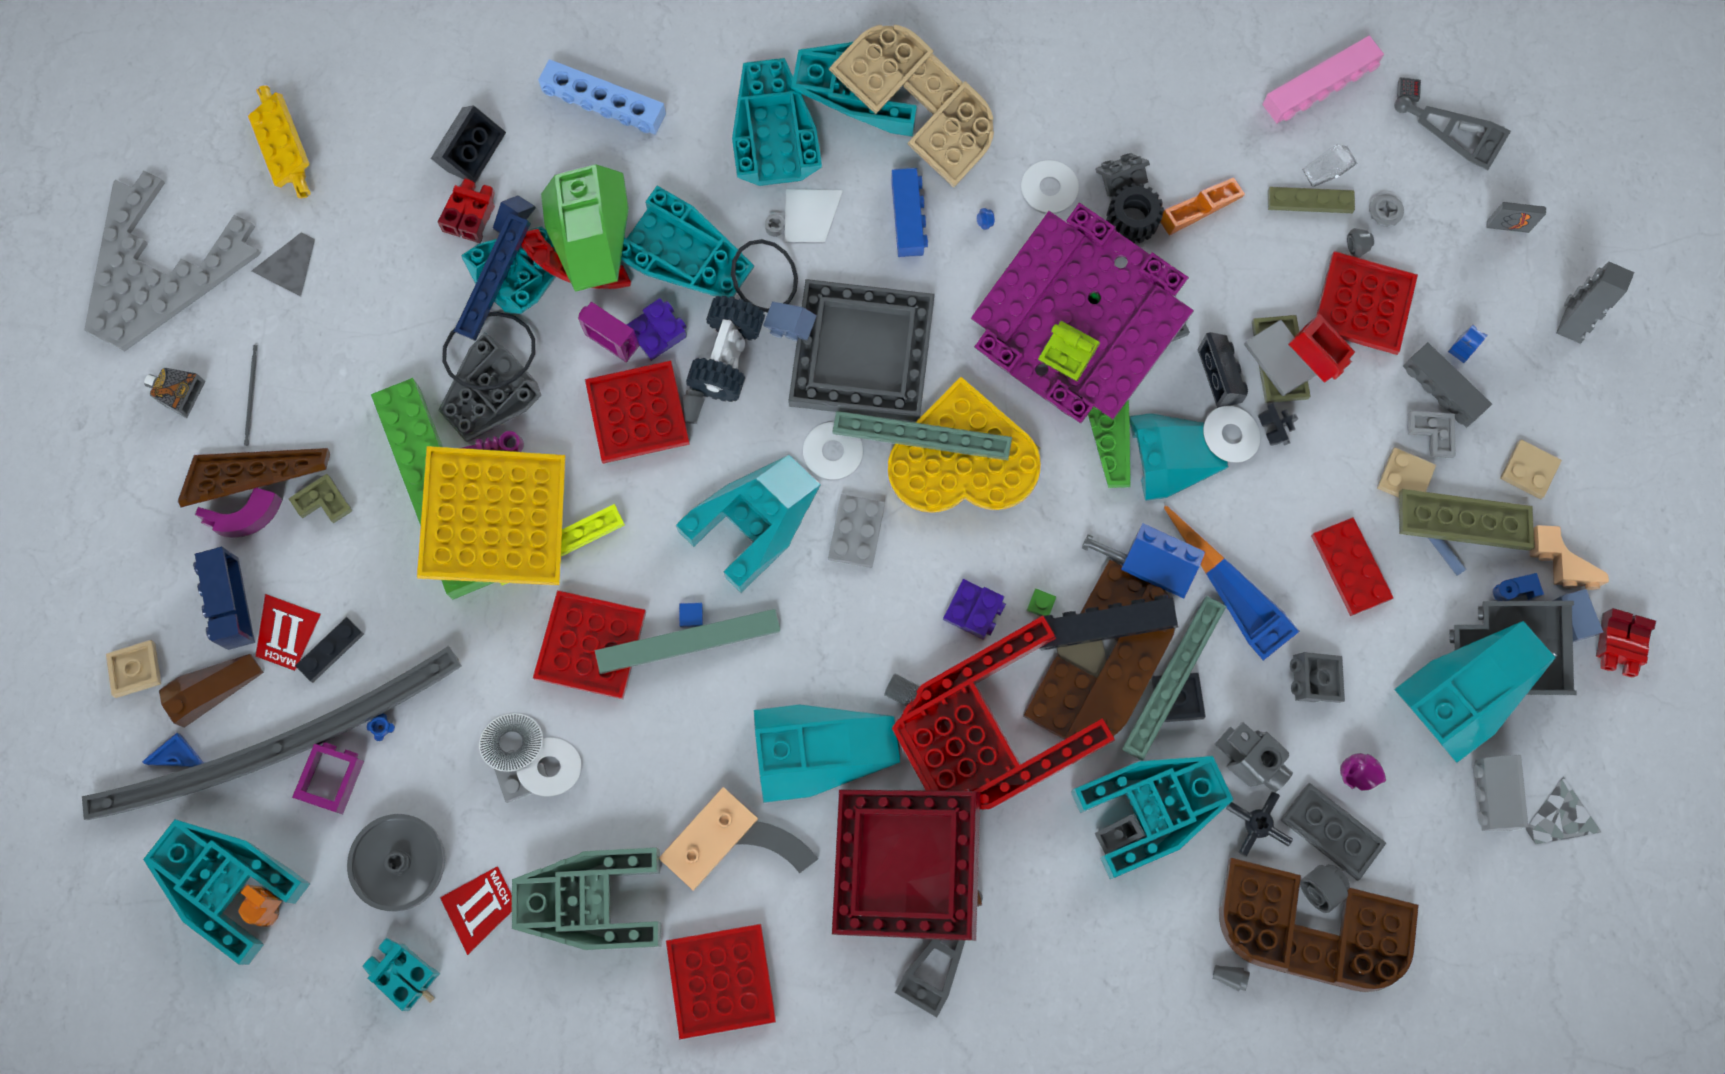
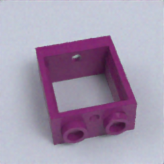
(608, 331)
(346, 786)

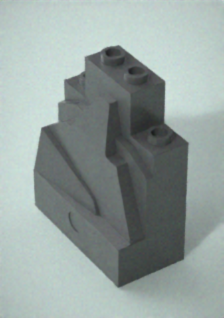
(1550, 623)

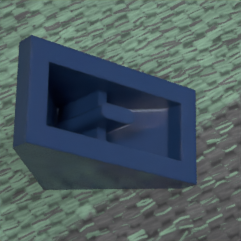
(515, 206)

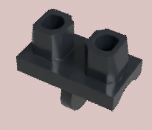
(1271, 416)

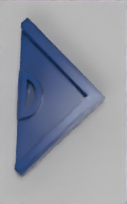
(174, 753)

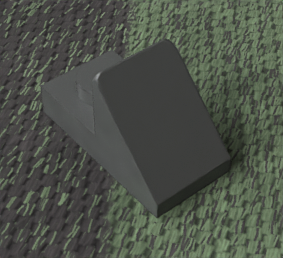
(1119, 833)

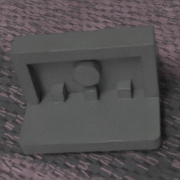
(1123, 172)

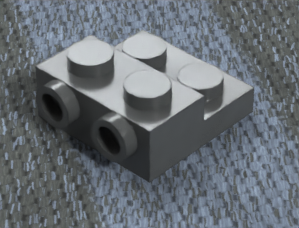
(1317, 677)

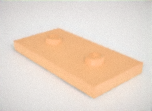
(708, 838)

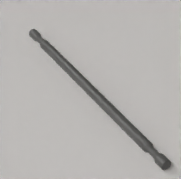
(250, 396)

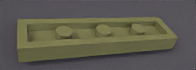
(1311, 200)

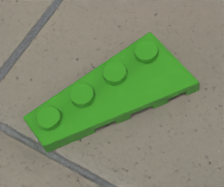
(1113, 445)

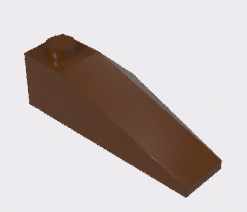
(202, 690)

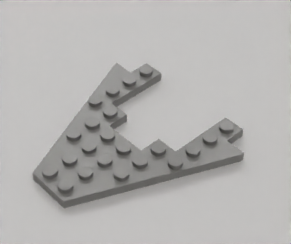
(137, 299)

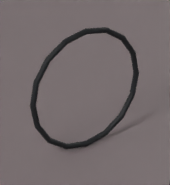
(444, 356)

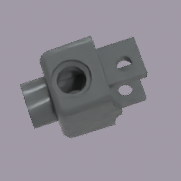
(1247, 757)

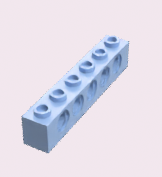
(614, 95)

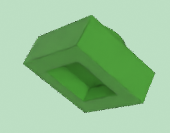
(1041, 603)

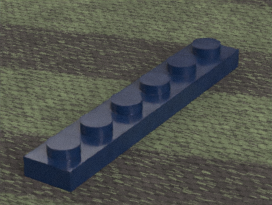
(492, 277)

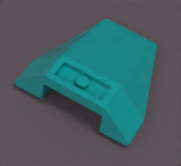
(525, 279)

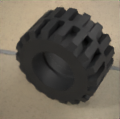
(1141, 199)

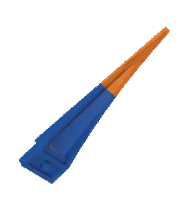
(1256, 615)

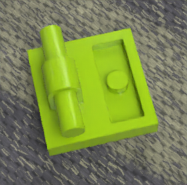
(1068, 350)

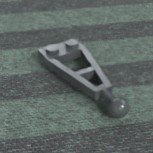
(1488, 146)
(922, 993)

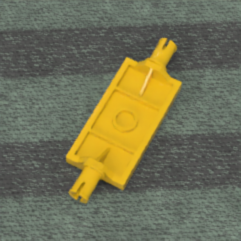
(279, 141)

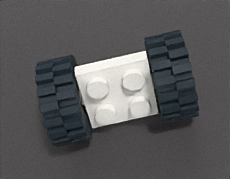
(720, 374)

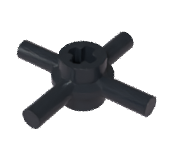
(1267, 823)

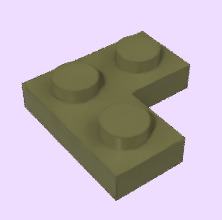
(321, 494)

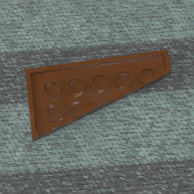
(230, 473)

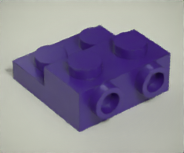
(658, 329)
(974, 609)

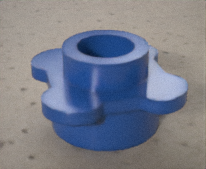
(373, 727)

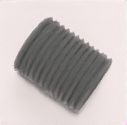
(901, 690)

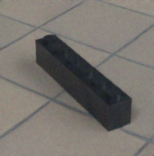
(1112, 622)

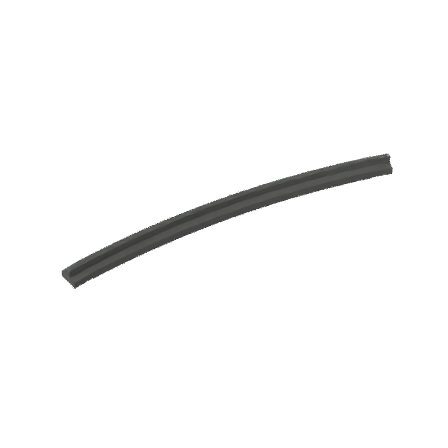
(275, 748)

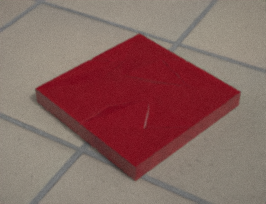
(907, 864)

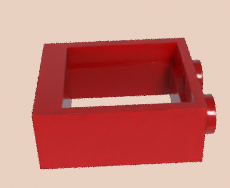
(1317, 355)

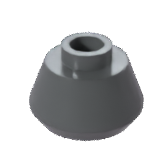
(1359, 242)

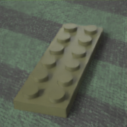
(1466, 520)

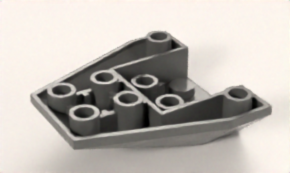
(479, 411)

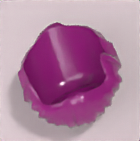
(1362, 772)

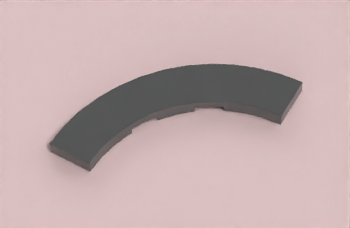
(780, 842)

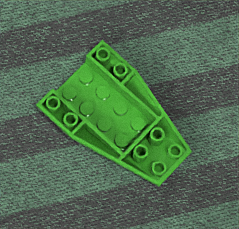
(587, 223)

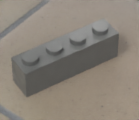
(1447, 385)

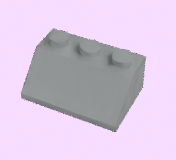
(1501, 793)

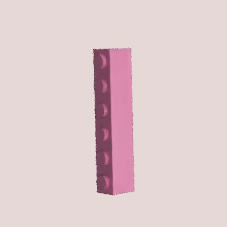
(1323, 79)

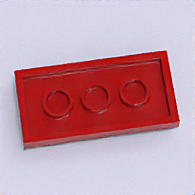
(1352, 566)

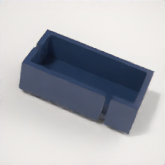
(223, 598)

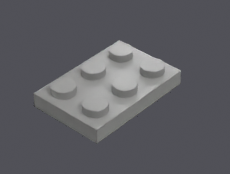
(856, 531)

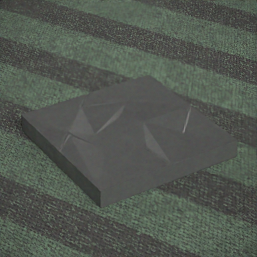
(863, 350)

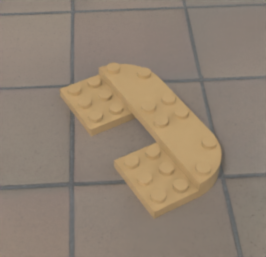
(897, 57)

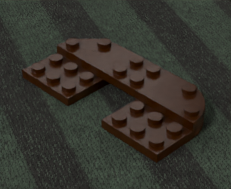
(1075, 699)
(1261, 928)

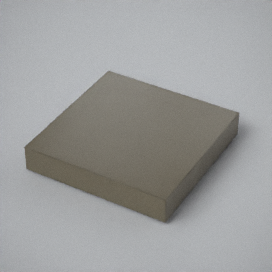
(1087, 656)

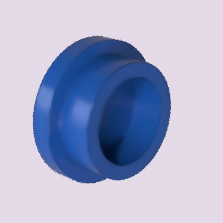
(985, 218)

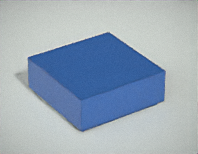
(690, 614)

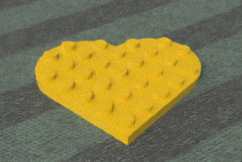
(942, 479)

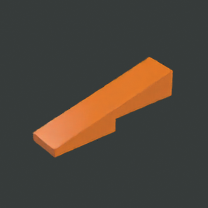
(1198, 207)

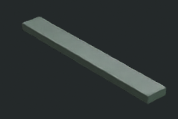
(922, 435)
(687, 641)
(1174, 678)

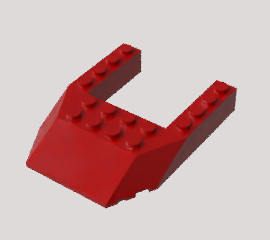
(959, 742)

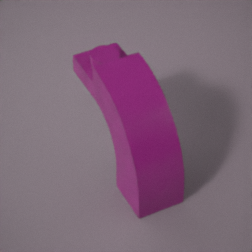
(250, 519)

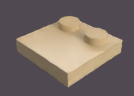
(1530, 469)
(1405, 472)
(133, 669)

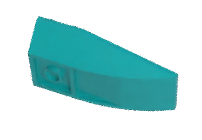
(773, 127)
(683, 248)
(1476, 687)
(819, 748)

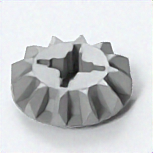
(1392, 204)

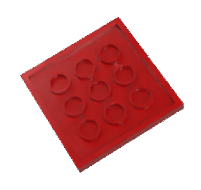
(1367, 301)
(636, 412)
(573, 634)
(720, 981)

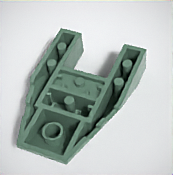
(572, 900)

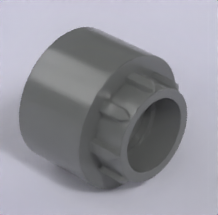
(1325, 887)

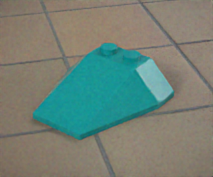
(1172, 454)

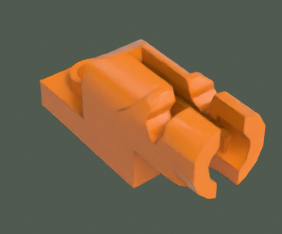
(259, 906)

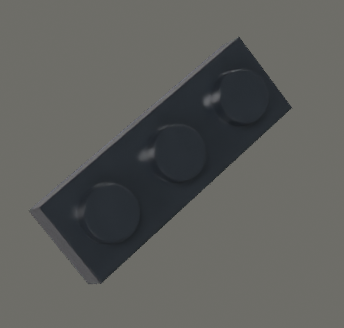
(329, 650)

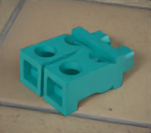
(396, 970)

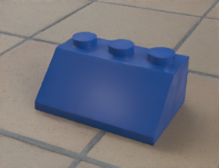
(1163, 560)

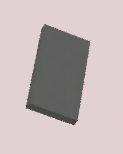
(1333, 831)

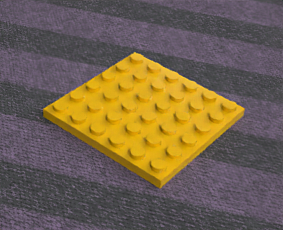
(491, 516)

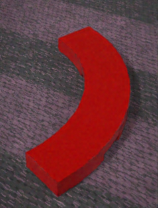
(548, 259)

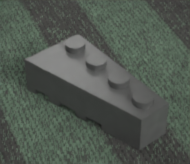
(1593, 300)

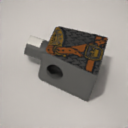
(175, 389)

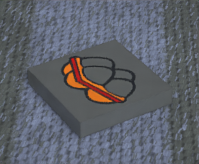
(1516, 217)

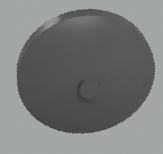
(396, 862)

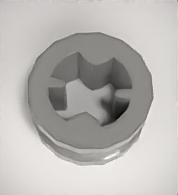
(772, 231)

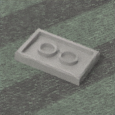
(1278, 359)

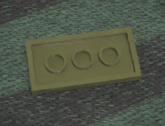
(1270, 392)

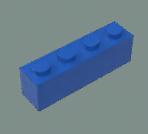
(907, 212)

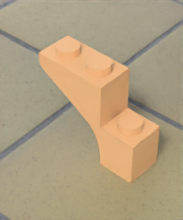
(1567, 567)

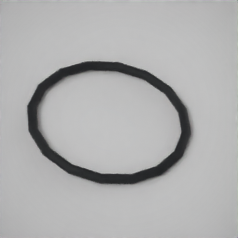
(762, 241)

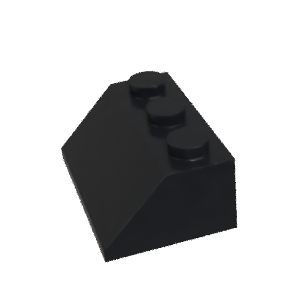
(468, 144)
(1222, 370)

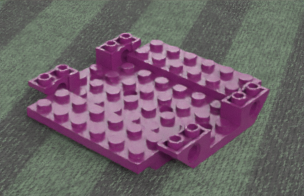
(1053, 283)

